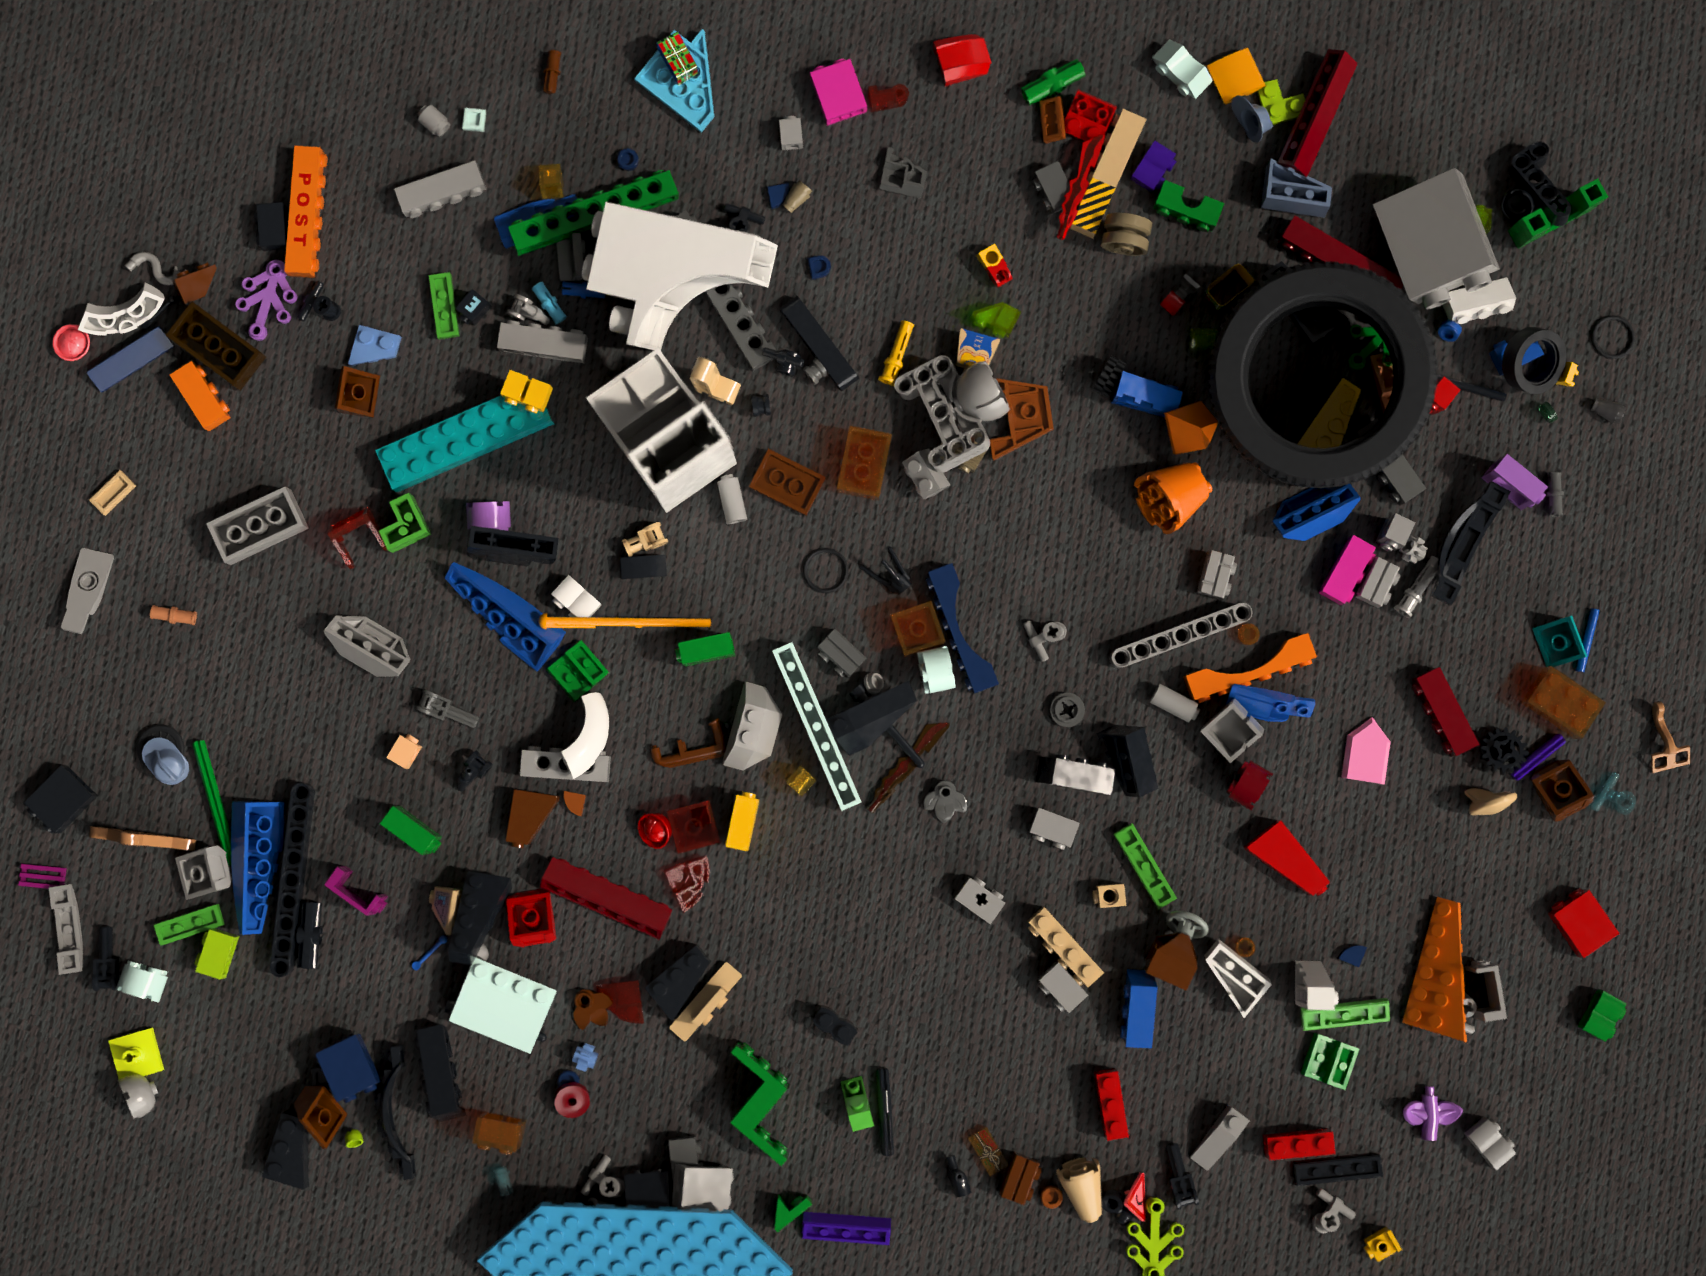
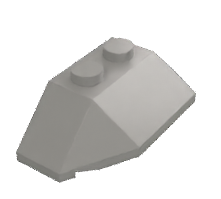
(368, 645)
(753, 728)

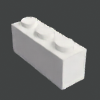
(1481, 303)

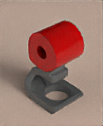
(1175, 300)

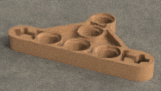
(140, 838)

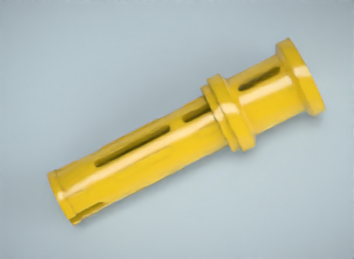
(893, 362)

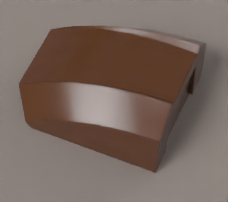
(1561, 789)

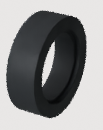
(1514, 355)

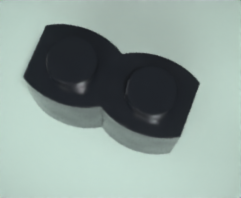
(840, 1028)

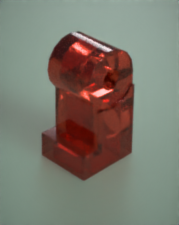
(887, 98)

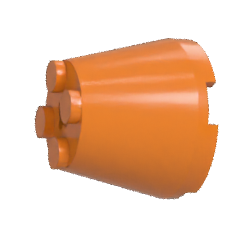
(1171, 495)

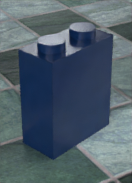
(348, 1068)

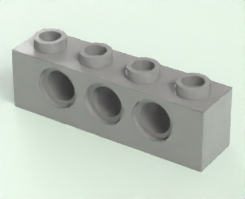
(531, 768)

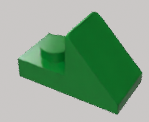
(785, 1215)

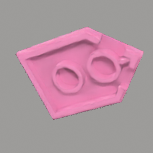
(1366, 754)

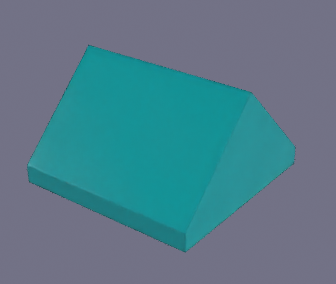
(1559, 642)

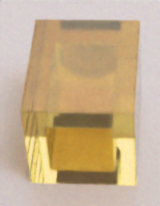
(551, 181)

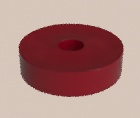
(575, 1108)

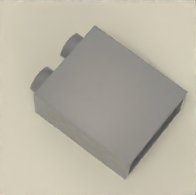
(1437, 239)

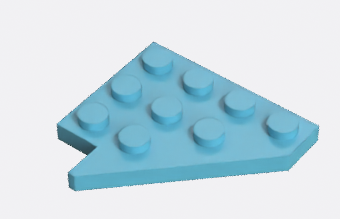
(690, 99)

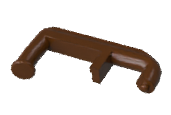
(688, 757)

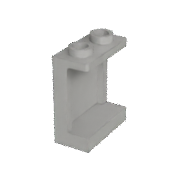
(702, 1187)

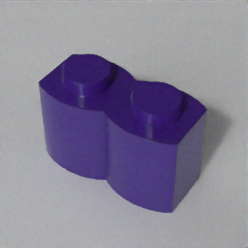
(1153, 167)

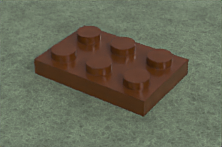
(787, 482)

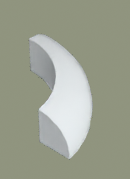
(122, 317)
(592, 740)

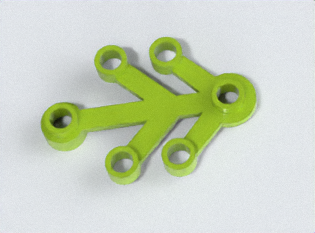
(1154, 1245)

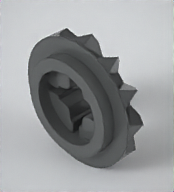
(1077, 711)

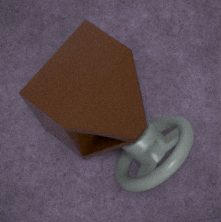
(1173, 955)

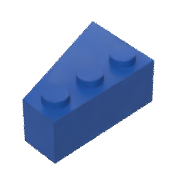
(1145, 394)
(1139, 1009)

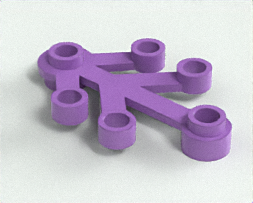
(267, 297)

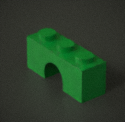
(1170, 203)

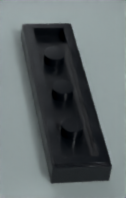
(1337, 1170)

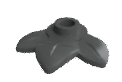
(945, 804)

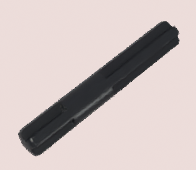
(885, 1111)

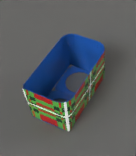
(677, 58)

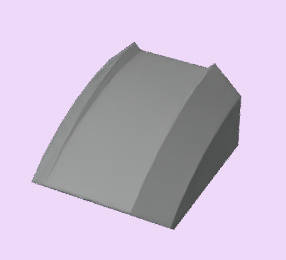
(204, 872)

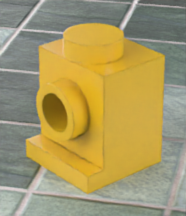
(1382, 1236)

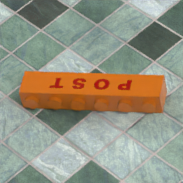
(305, 212)

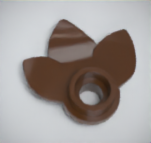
(593, 1011)

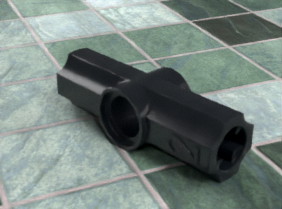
(309, 935)

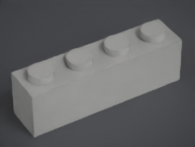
(440, 189)
(542, 342)

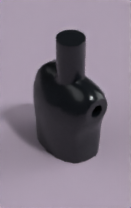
(957, 1178)

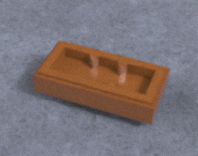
(1052, 119)

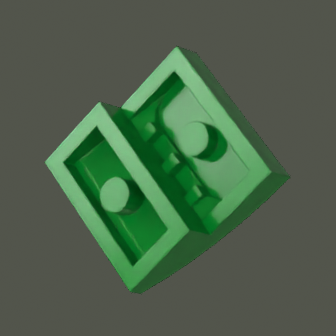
(577, 671)
(1329, 1061)

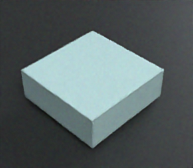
(474, 119)

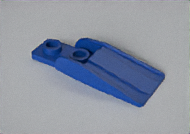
(525, 212)
(1270, 704)

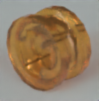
(1240, 951)

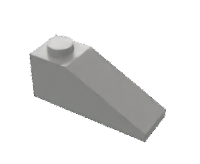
(1219, 1137)

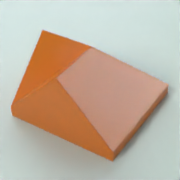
(1190, 427)

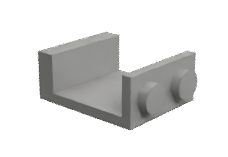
(1496, 1007)

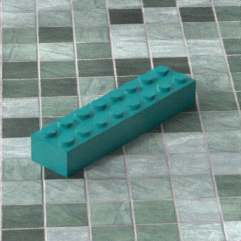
(457, 441)

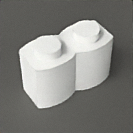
(575, 599)

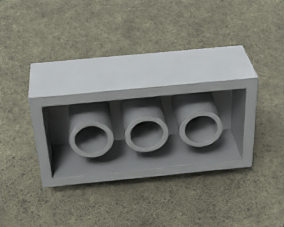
(257, 525)

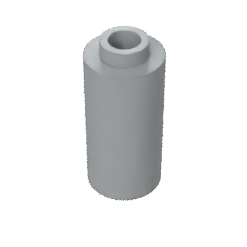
(731, 499)
(1175, 703)

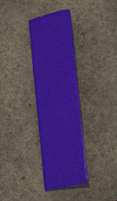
(846, 1228)

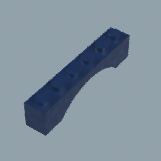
(978, 671)

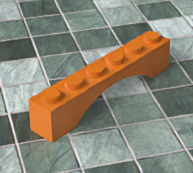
(1292, 652)

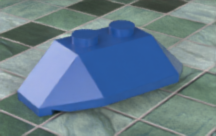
(1315, 511)

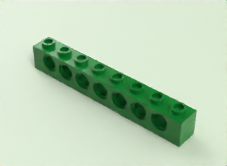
(524, 243)

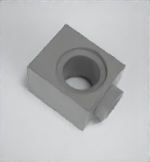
(791, 133)

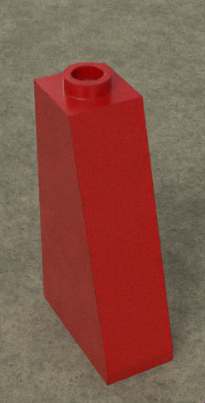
(1287, 857)

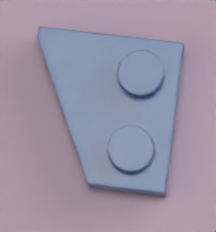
(373, 345)

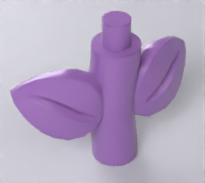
(1431, 1113)

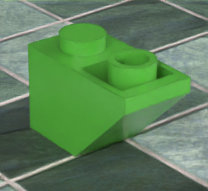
(857, 1103)

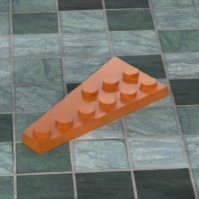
(1438, 985)

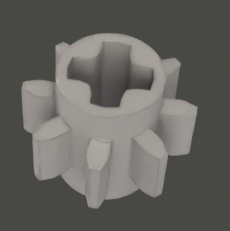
(1413, 550)

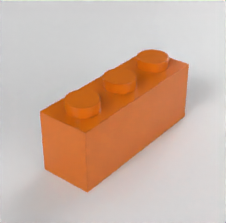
(201, 395)

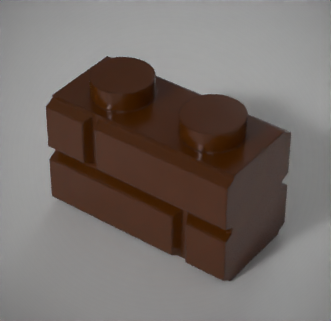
(1019, 1178)

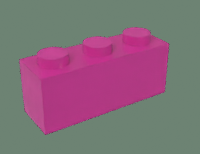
(1348, 570)

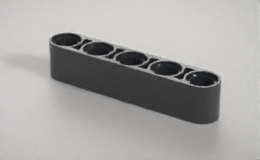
(819, 342)

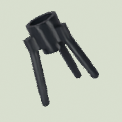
(899, 582)

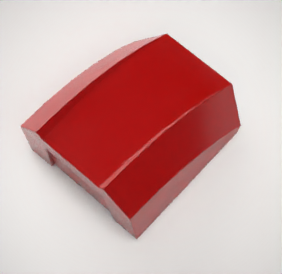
(962, 58)
(531, 918)

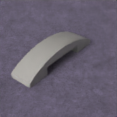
(68, 929)

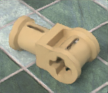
(645, 539)

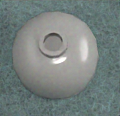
(138, 1094)

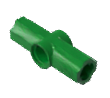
(1053, 81)

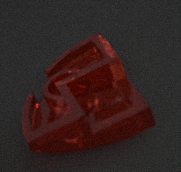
(687, 880)
(625, 1000)

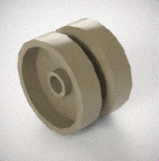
(1126, 234)

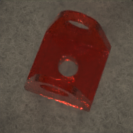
(348, 524)

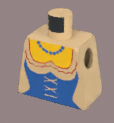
(975, 348)

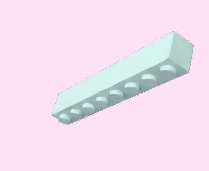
(816, 726)

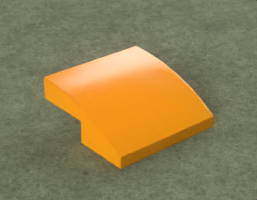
(1236, 75)

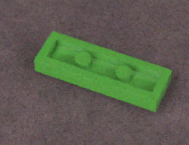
(444, 305)
(189, 925)

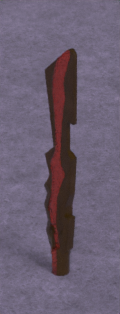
(926, 741)

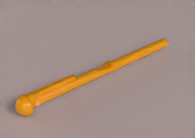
(591, 622)

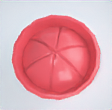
(70, 343)

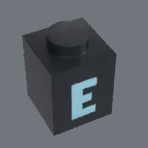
(472, 308)

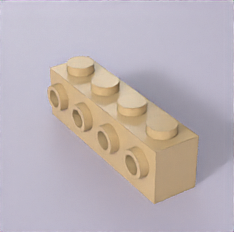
(1068, 950)

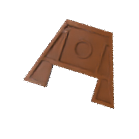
(1028, 416)

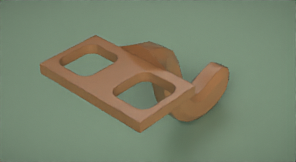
(1670, 749)

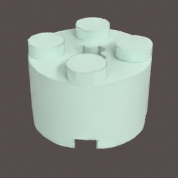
(936, 669)
(142, 982)

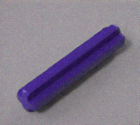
(1539, 756)

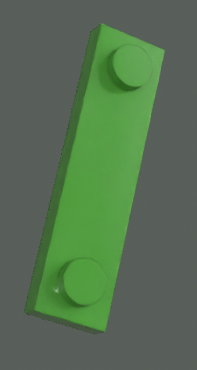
(1145, 866)
(1346, 1015)

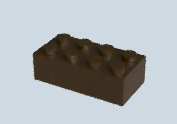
(216, 346)

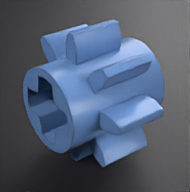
(585, 1057)

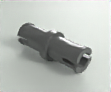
(1555, 494)

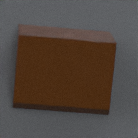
(357, 392)

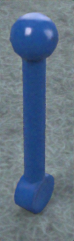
(417, 964)

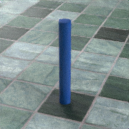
(1588, 637)

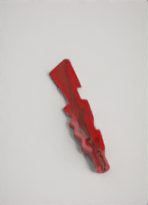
(1078, 186)

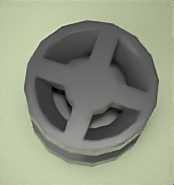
(815, 371)

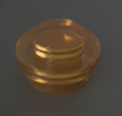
(1248, 634)

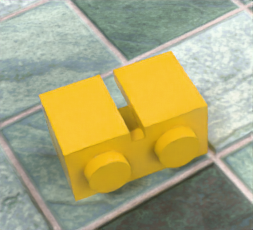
(528, 392)

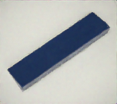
(130, 359)

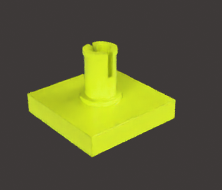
(136, 1054)

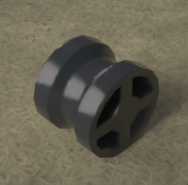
(761, 405)

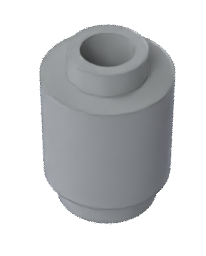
(433, 120)

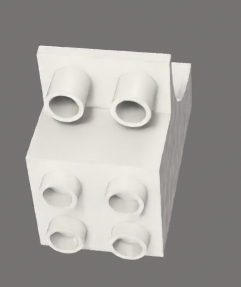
(665, 265)
(663, 430)

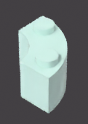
(1182, 69)

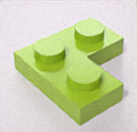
(1279, 109)

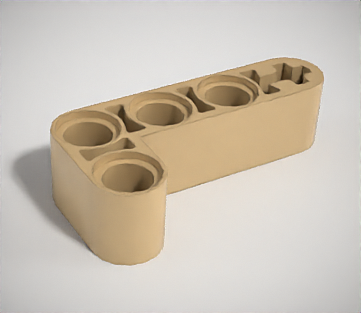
(707, 379)

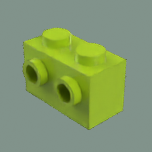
(216, 953)

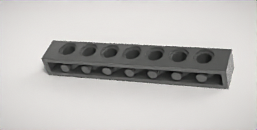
(732, 319)

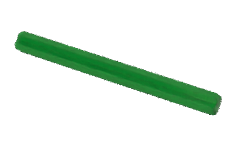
(213, 797)

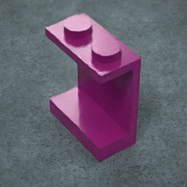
(336, 884)

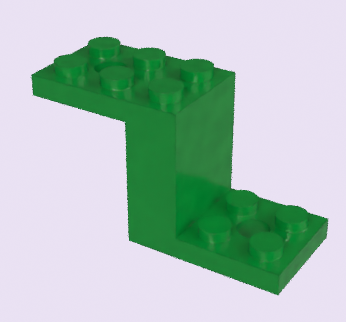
(760, 1103)

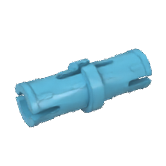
(549, 302)

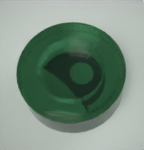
(1548, 412)

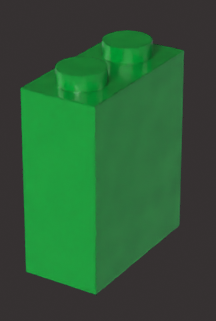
(705, 649)
(411, 830)

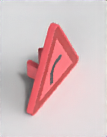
(1136, 1198)

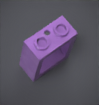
(1524, 486)

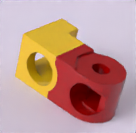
(994, 265)

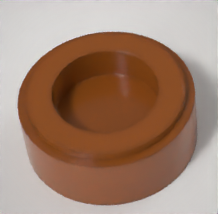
(1051, 1197)

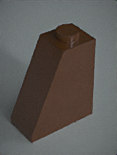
(528, 815)

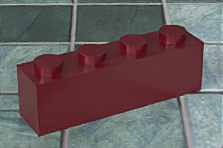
(1445, 712)

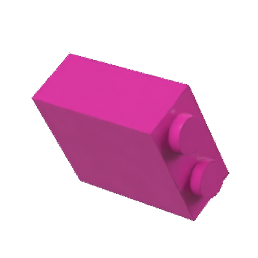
(838, 91)

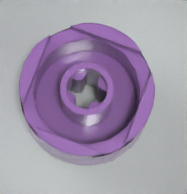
(489, 515)

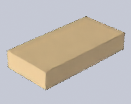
(112, 492)

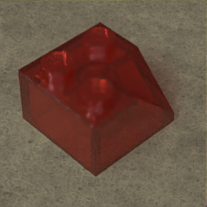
(693, 826)

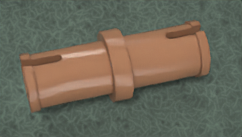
(173, 615)

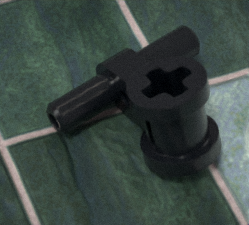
(740, 223)
(321, 305)
(786, 359)
(475, 767)

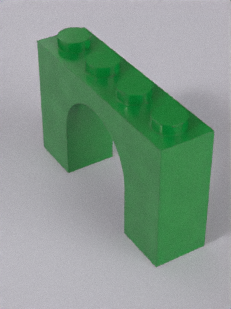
(1537, 225)

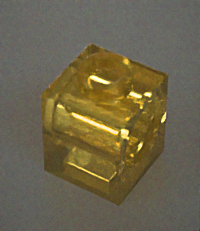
(801, 781)

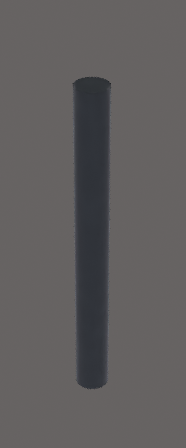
(1477, 389)

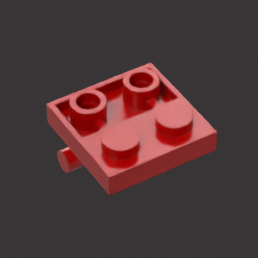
(1088, 116)

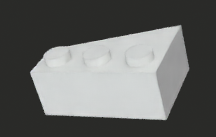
(1237, 976)
(1314, 987)

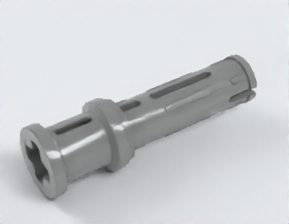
(1414, 594)

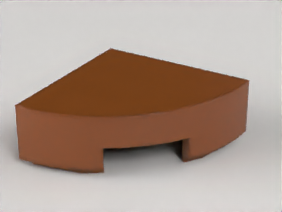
(575, 802)

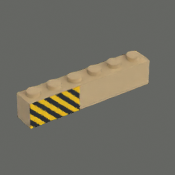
(1108, 172)

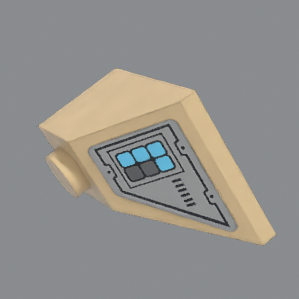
(445, 906)

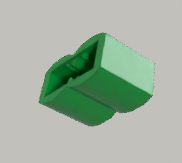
(1602, 1015)

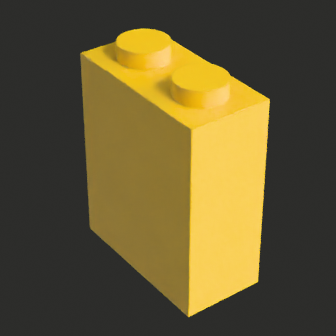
(742, 821)

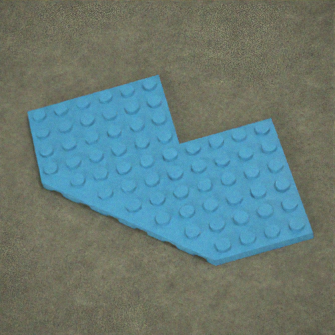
(631, 1243)

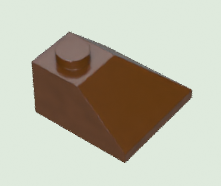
(319, 1113)

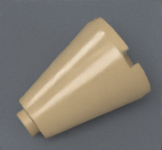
(1083, 1186)

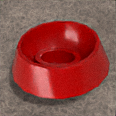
(654, 830)

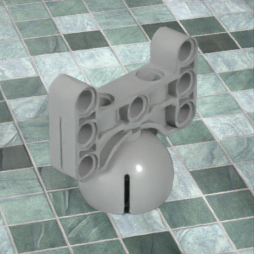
(969, 401)

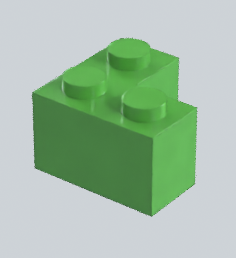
(410, 525)

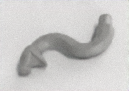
(141, 257)

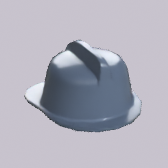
(1252, 117)
(165, 761)

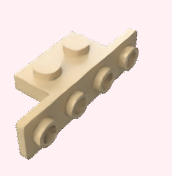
(709, 998)

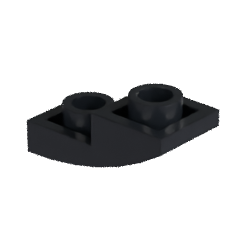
(643, 567)

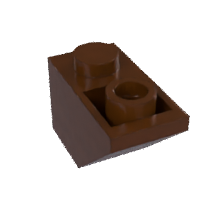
(194, 285)

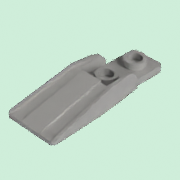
(86, 588)

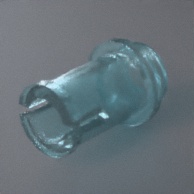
(503, 1180)

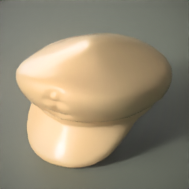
(1488, 803)

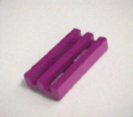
(24, 875)

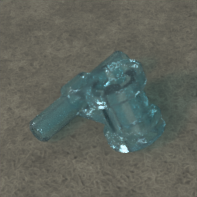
(1606, 792)

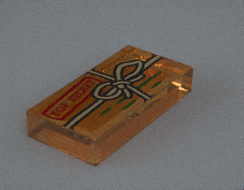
(988, 1151)

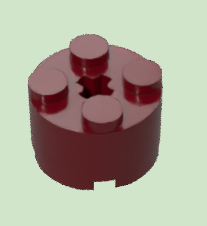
(1249, 785)

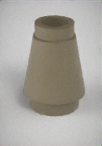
(798, 195)

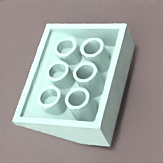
(502, 1005)

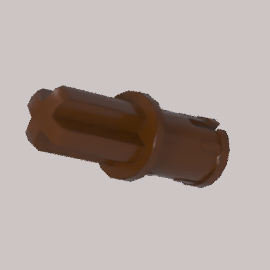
(552, 72)

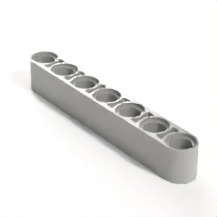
(1189, 630)

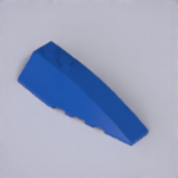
(508, 615)
(255, 847)

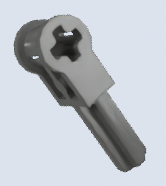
(441, 708)

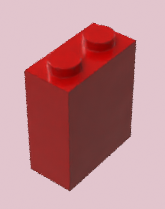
(1583, 922)

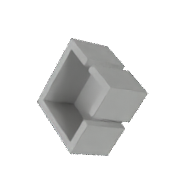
(1231, 729)

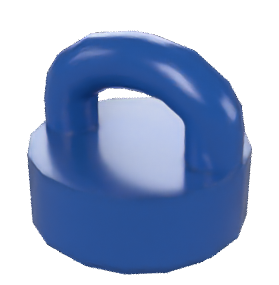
(1449, 330)

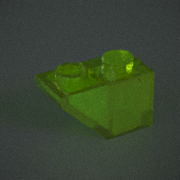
(997, 317)

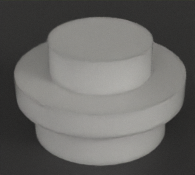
(873, 683)

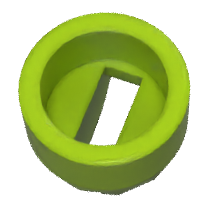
(353, 1138)

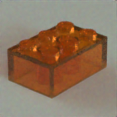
(864, 463)
(1563, 702)

